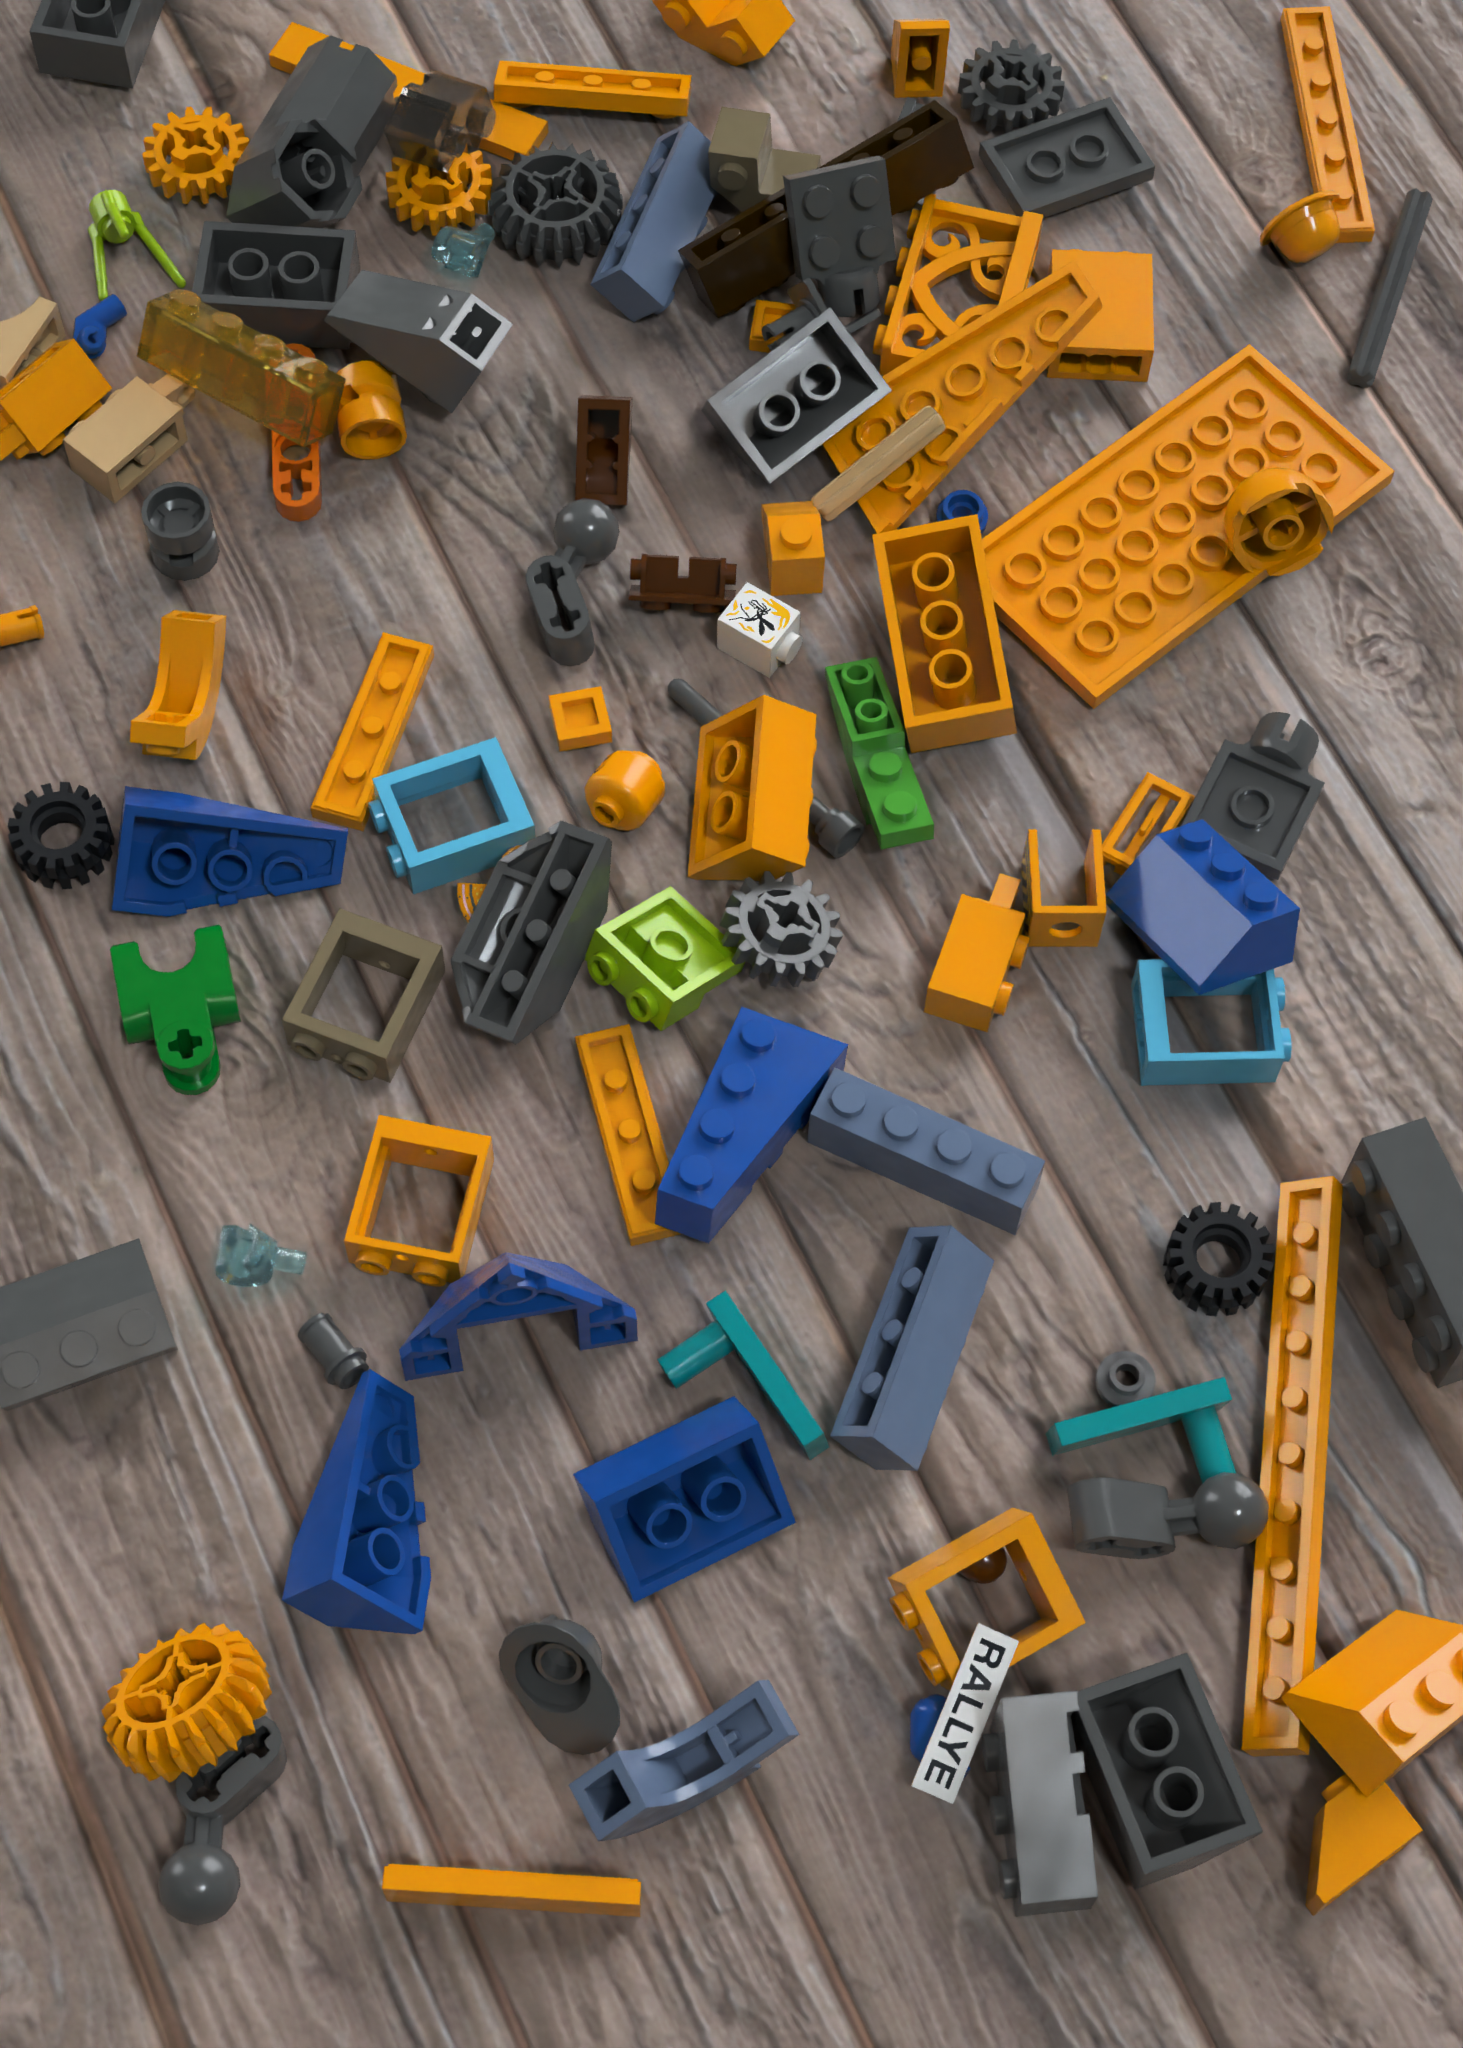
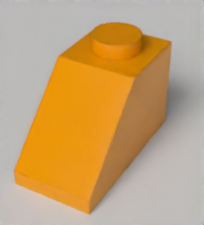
(919, 57)
(793, 548)
(1353, 1839)

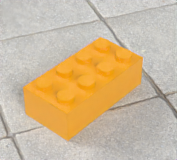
(944, 634)

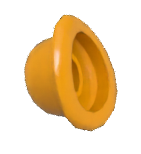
(1304, 228)

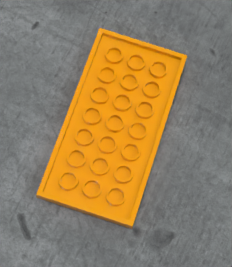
(1136, 539)

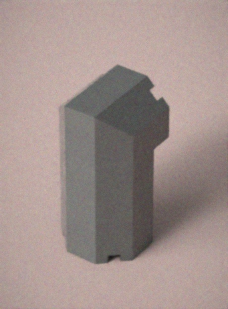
(314, 140)

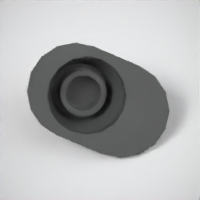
(562, 1683)

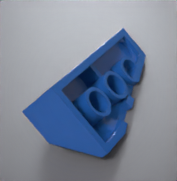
(206, 852)
(360, 1536)

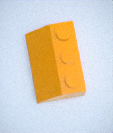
(753, 792)
(1385, 1696)

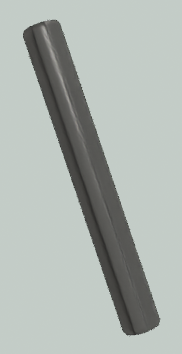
(1389, 288)

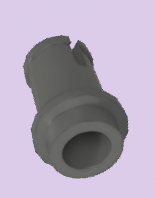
(333, 1350)

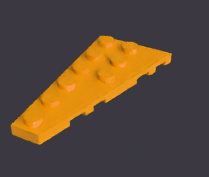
(970, 384)

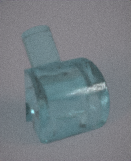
(462, 249)
(251, 1255)

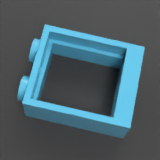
(465, 854)
(1157, 1066)

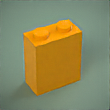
(1121, 335)

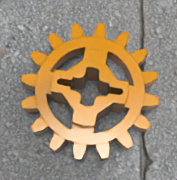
(195, 153)
(438, 196)

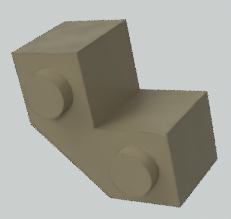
(743, 160)

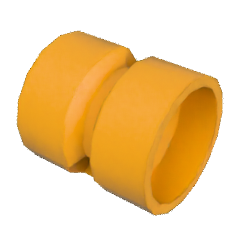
(370, 411)

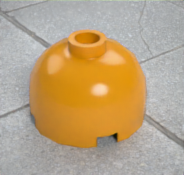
(1277, 521)

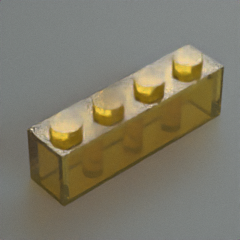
(241, 367)

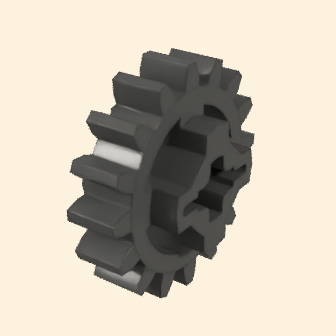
(1010, 86)
(781, 929)

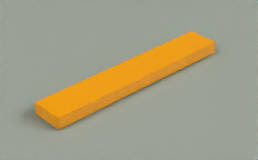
(1327, 118)
(512, 129)

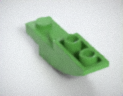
(877, 754)

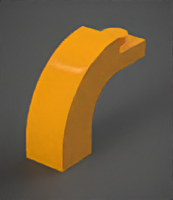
(185, 686)

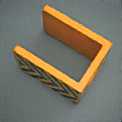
(1041, 918)

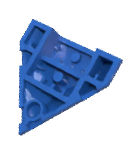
(509, 1290)

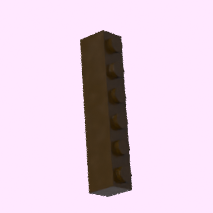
(756, 246)

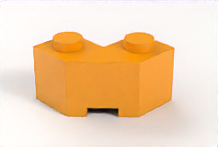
(728, 28)

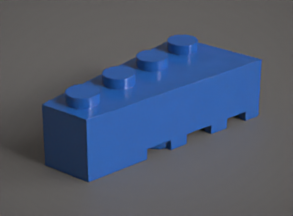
(743, 1120)

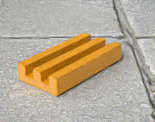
(1168, 792)

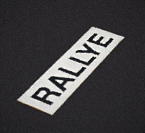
(965, 1713)

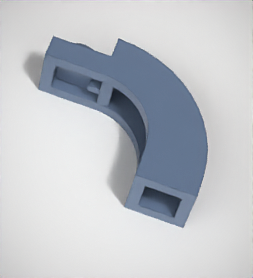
(670, 1777)

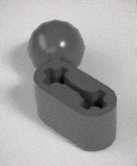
(584, 535)
(1141, 1521)
(201, 1877)

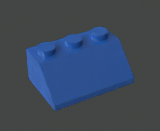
(1205, 908)
(685, 1497)

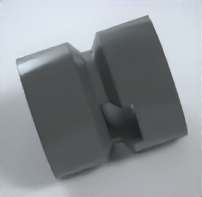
(180, 531)

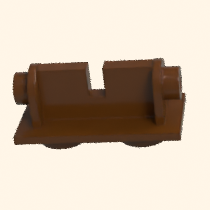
(662, 585)

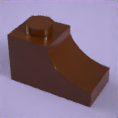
(603, 448)

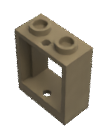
(380, 947)

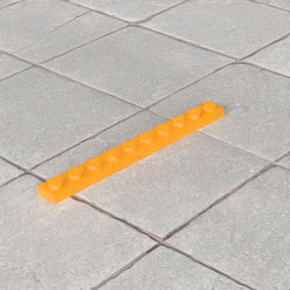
(1293, 1464)

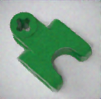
(179, 1008)

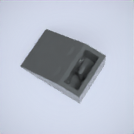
(420, 332)

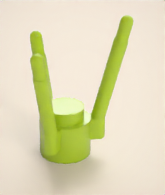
(116, 223)

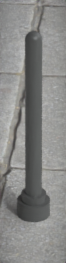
(836, 829)

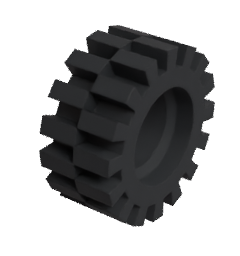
(52, 810)
(1225, 1228)

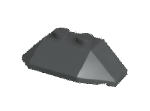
(532, 931)

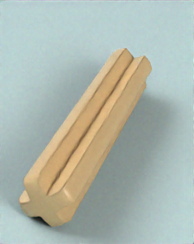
(878, 463)

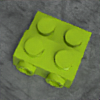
(661, 958)

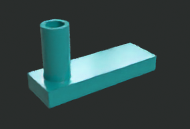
(731, 1333)
(1192, 1405)

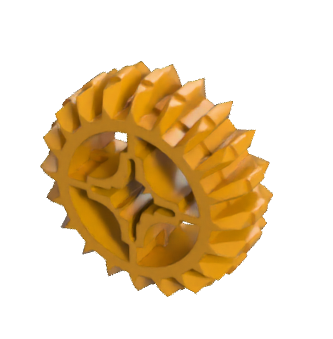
(186, 1702)

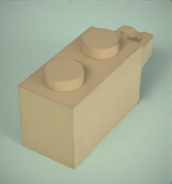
(129, 435)

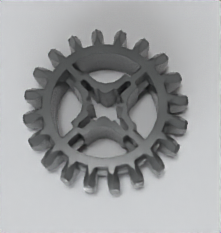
(553, 190)

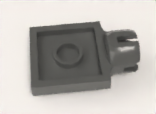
(842, 231)
(1261, 792)

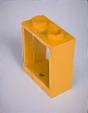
(427, 1148)
(1035, 1565)

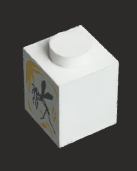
(759, 630)

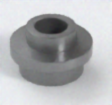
(1116, 1393)

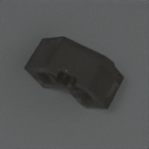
(439, 119)

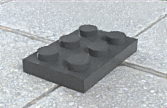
(1067, 160)

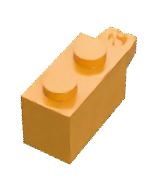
(48, 399)
(977, 957)

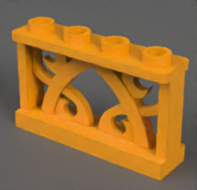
(1010, 254)

